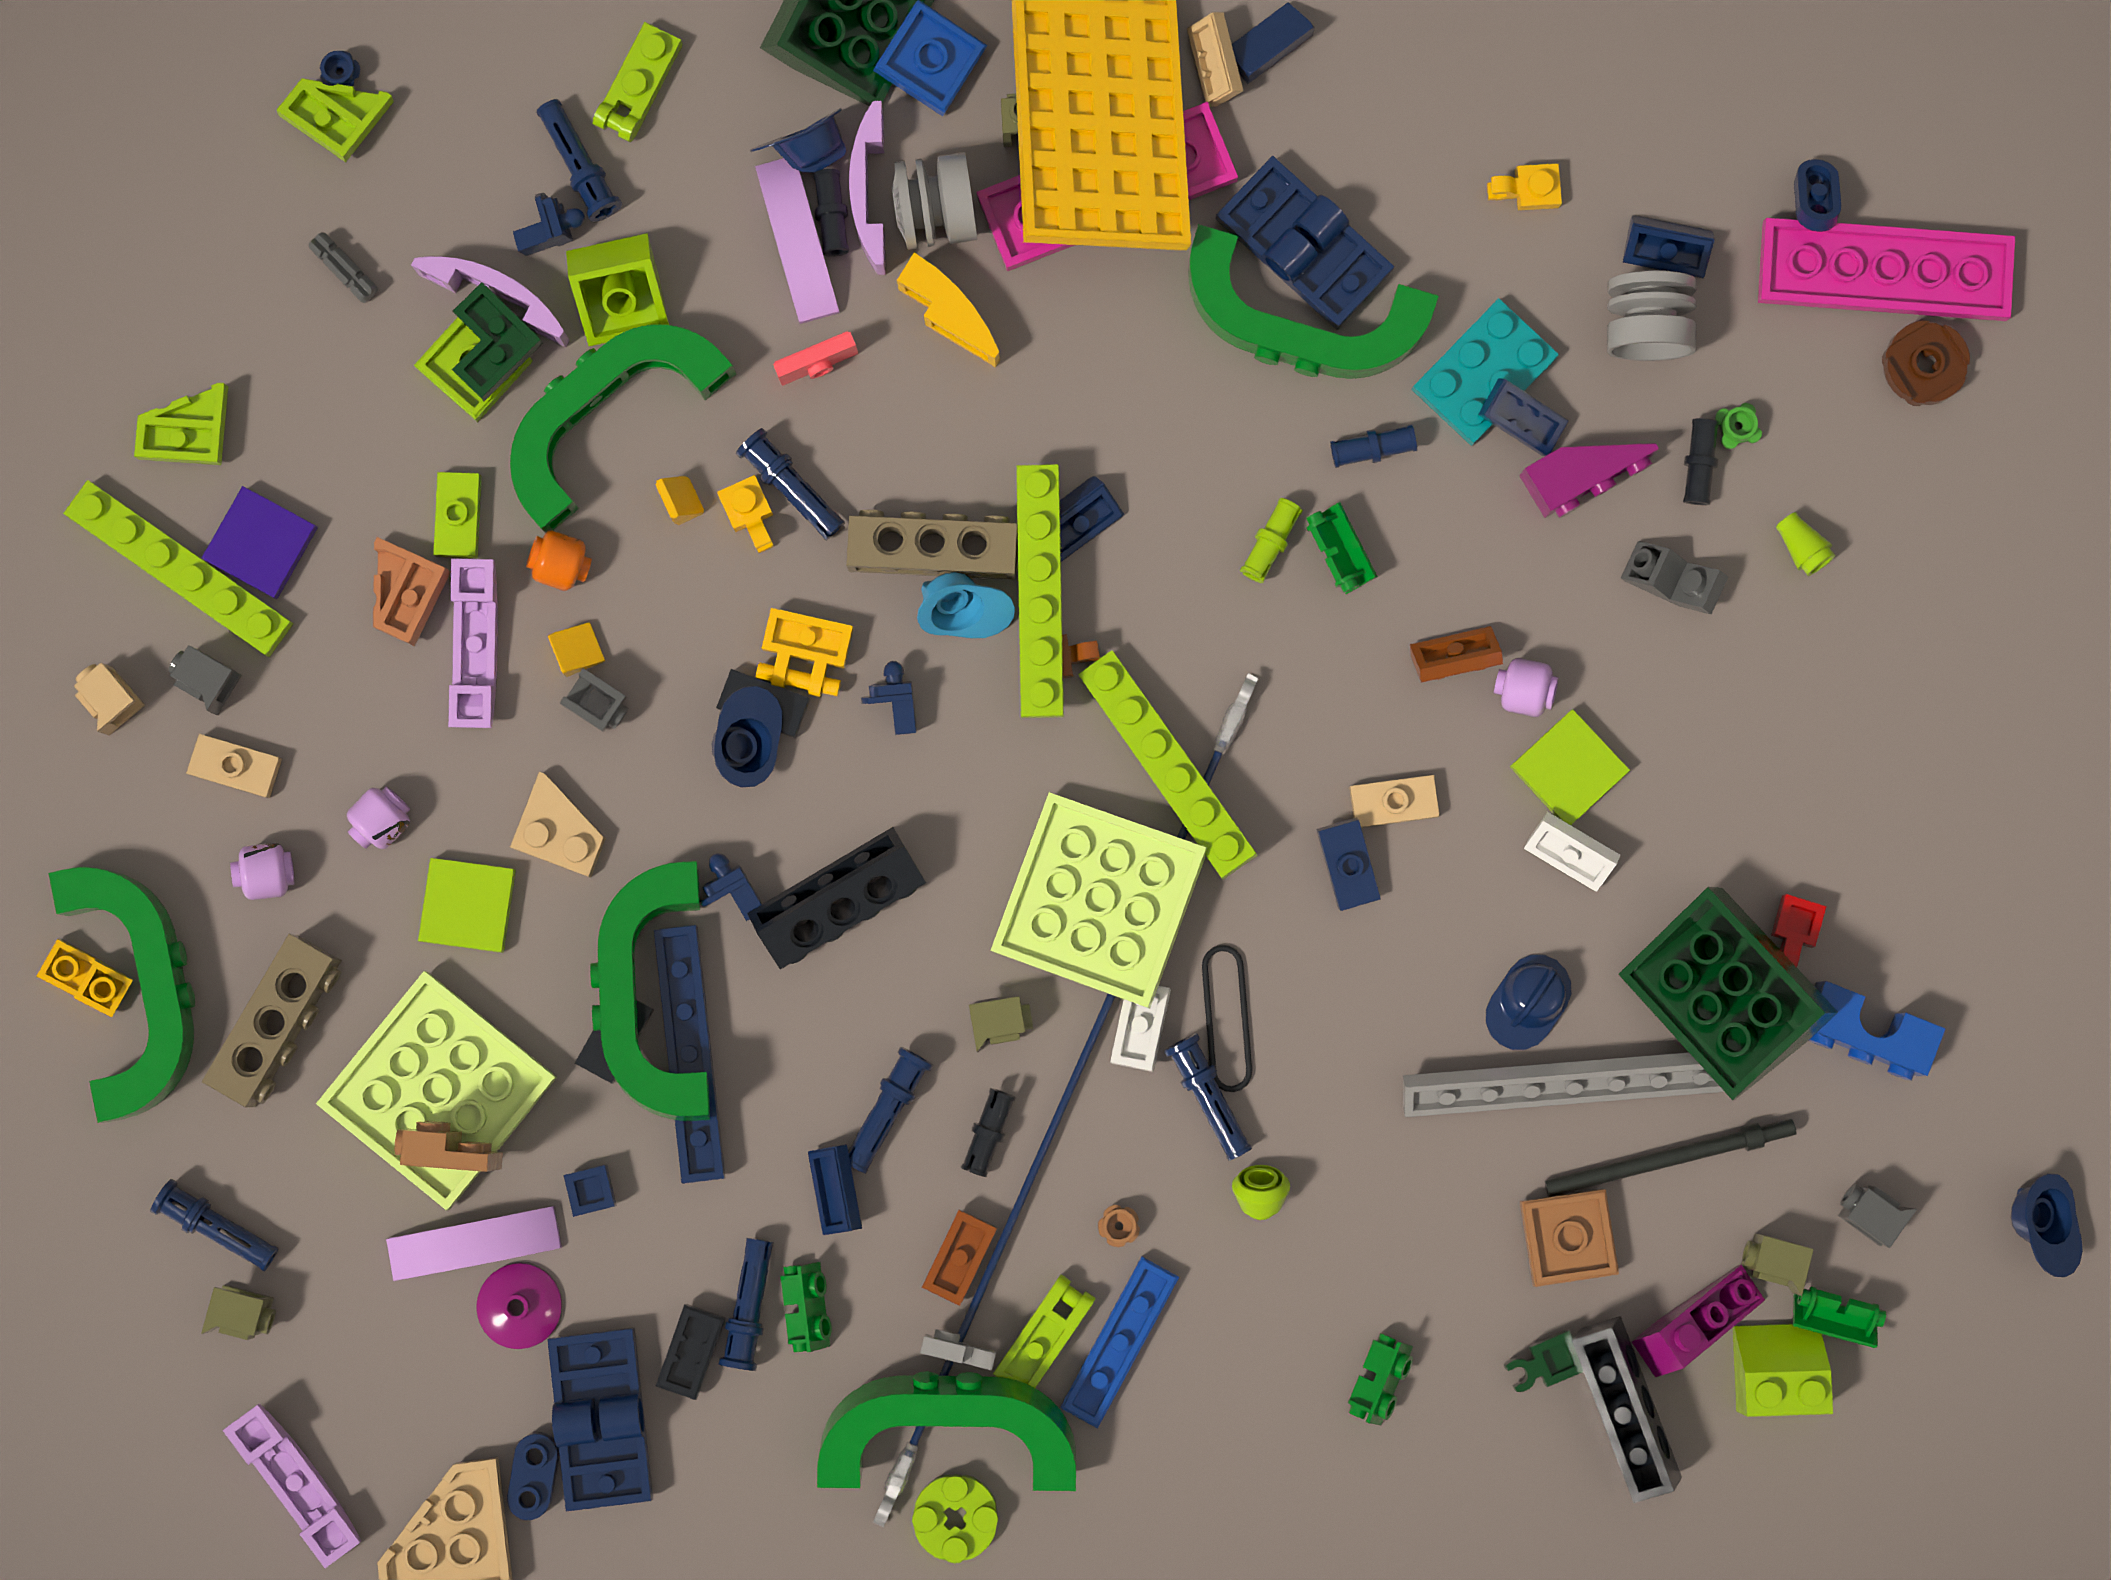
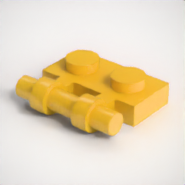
(809, 640)

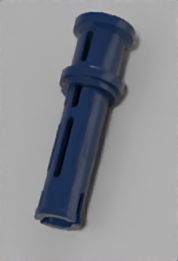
(586, 176)
(778, 470)
(1200, 1079)
(895, 1093)
(192, 1220)
(745, 1324)

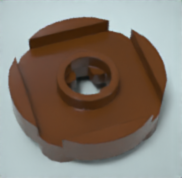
(1933, 340)

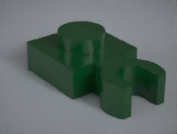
(1552, 1360)

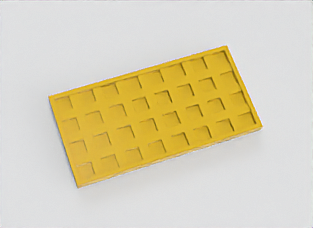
(1101, 123)

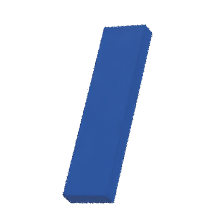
(1119, 1342)

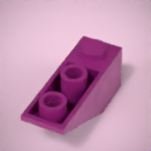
(1573, 472)
(1698, 1322)

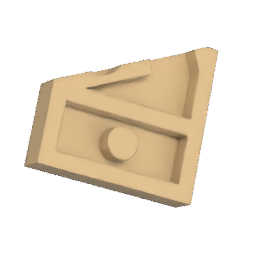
(557, 830)

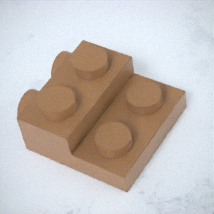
(438, 1147)

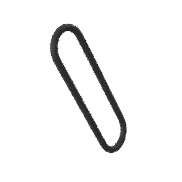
(1243, 1000)

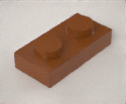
(1456, 654)
(959, 1257)

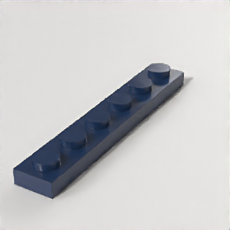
(689, 1046)

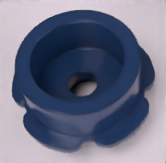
(334, 61)

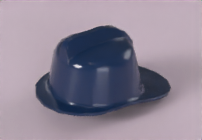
(811, 147)
(747, 736)
(1528, 1002)
(2049, 1222)

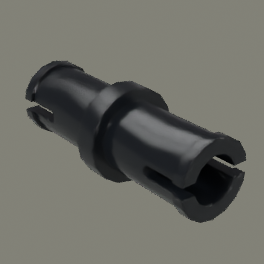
(831, 212)
(1701, 461)
(988, 1132)

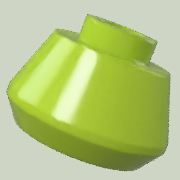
(1261, 1191)

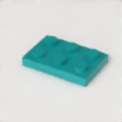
(1465, 375)

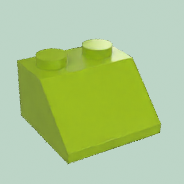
(616, 287)
(1781, 1371)

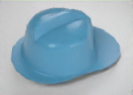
(963, 609)

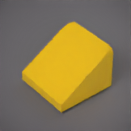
(679, 498)
(576, 649)

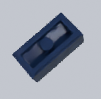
(1271, 41)
(1668, 246)
(1086, 514)

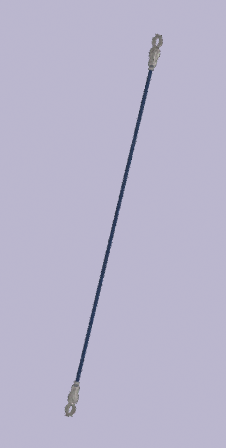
(900, 1472)

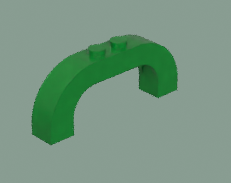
(1292, 342)
(585, 388)
(645, 897)
(161, 981)
(948, 1402)

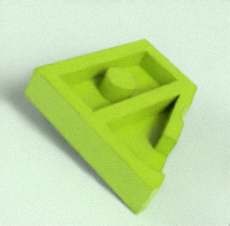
(334, 114)
(185, 430)

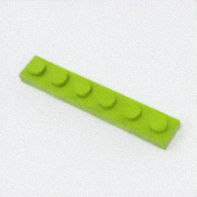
(178, 568)
(1040, 591)
(1167, 764)

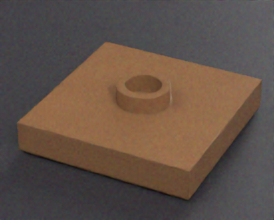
(1569, 1237)

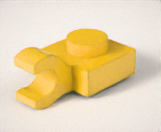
(1533, 187)
(746, 509)

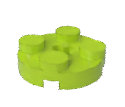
(955, 1543)

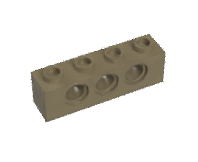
(995, 562)
(229, 1069)

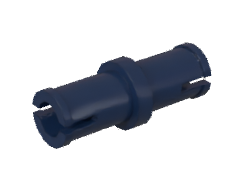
(1373, 446)

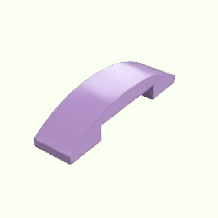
(867, 141)
(797, 241)
(451, 271)
(473, 643)
(473, 1243)
(295, 1483)

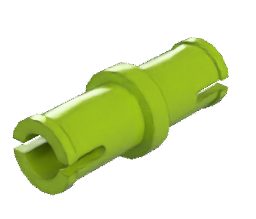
(1271, 540)

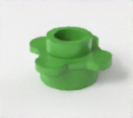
(1746, 416)

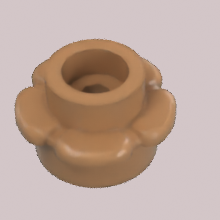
(1116, 1214)

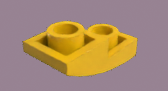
(84, 977)

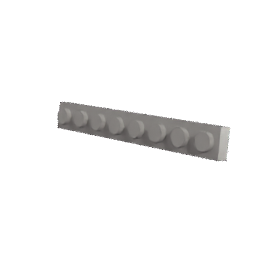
(1555, 1084)

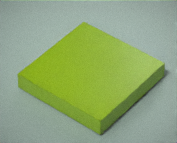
(445, 355)
(1569, 768)
(466, 905)

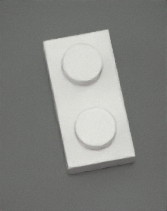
(1572, 851)
(1140, 1032)

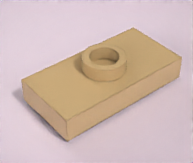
(1215, 59)
(234, 766)
(1394, 801)

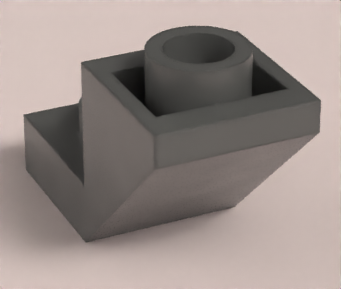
(1674, 579)

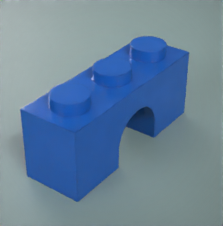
(1905, 1047)

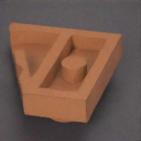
(405, 591)

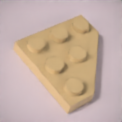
(455, 1531)

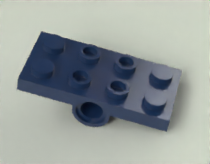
(1305, 242)
(599, 1419)

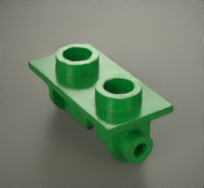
(1342, 547)
(1823, 1314)
(811, 1326)
(1378, 1395)

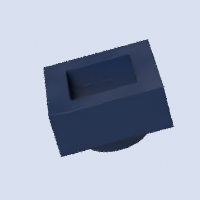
(590, 1190)

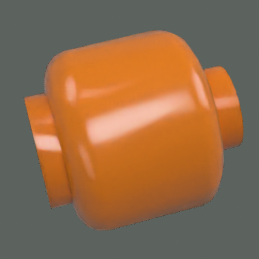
(558, 560)

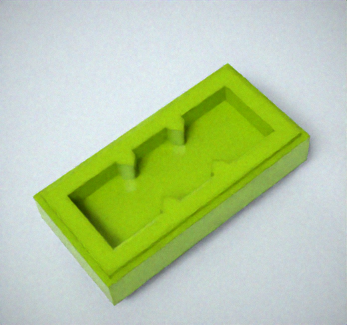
(457, 515)

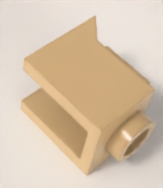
(106, 697)

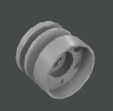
(935, 201)
(1651, 316)

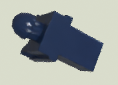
(553, 228)
(898, 693)
(730, 881)

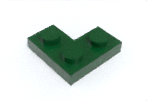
(503, 343)

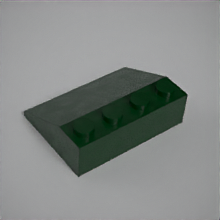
(838, 41)
(1727, 992)

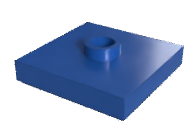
(930, 57)

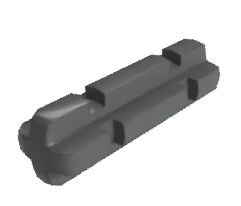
(343, 267)

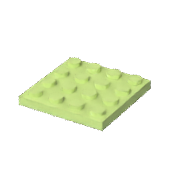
(1099, 900)
(440, 1065)

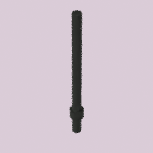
(1750, 1137)

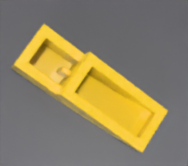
(948, 309)

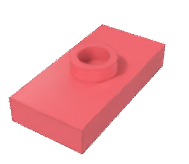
(817, 359)

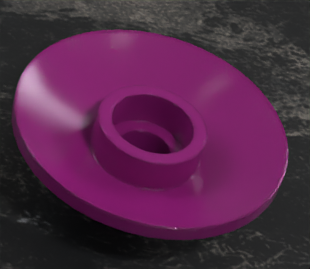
(540, 1301)

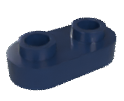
(1817, 195)
(533, 1477)

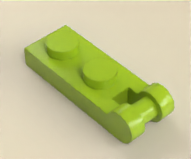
(638, 81)
(1044, 1334)

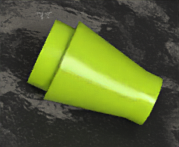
(1805, 545)

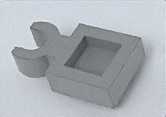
(947, 1346)

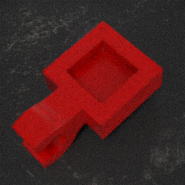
(1798, 925)

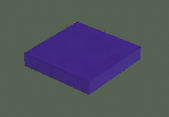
(259, 542)

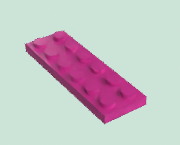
(1207, 170)
(1887, 270)

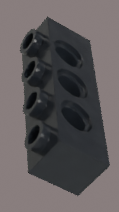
(844, 878)
(1627, 1409)

